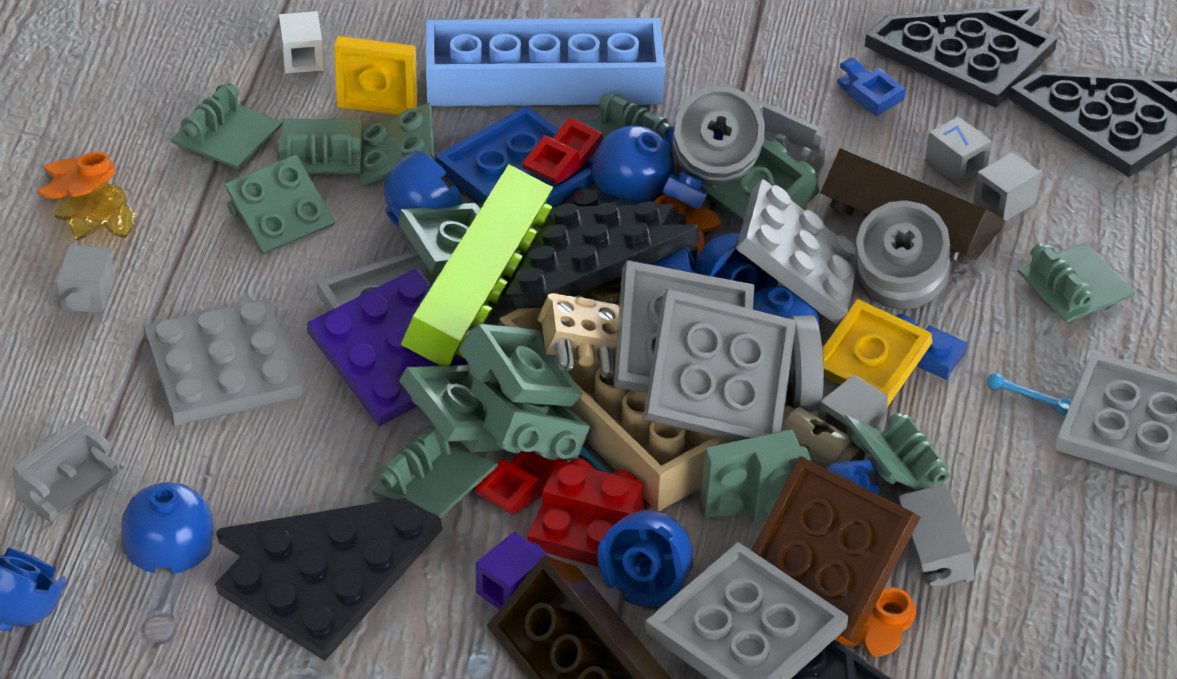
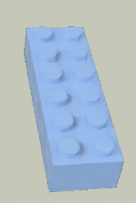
(543, 61)

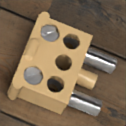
(580, 331)

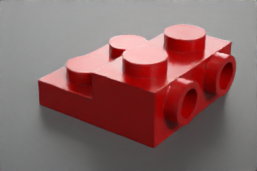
(581, 508)

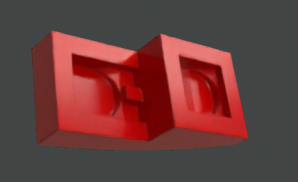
(564, 153)
(516, 482)

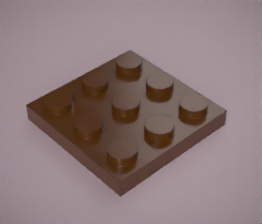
(835, 540)

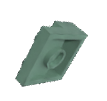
(774, 167)
(437, 231)
(519, 364)
(449, 405)
(529, 427)
(748, 474)

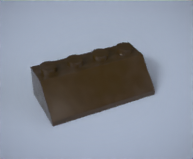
(867, 185)
(567, 630)

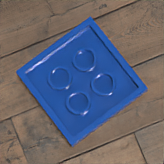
(483, 157)

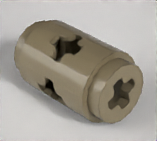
(822, 448)

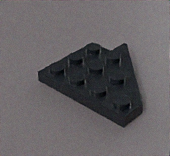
(967, 49)
(1111, 116)
(591, 244)
(323, 568)

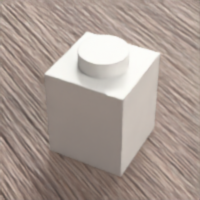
(301, 42)

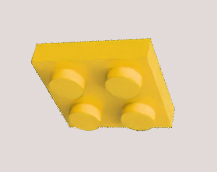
(375, 75)
(874, 348)

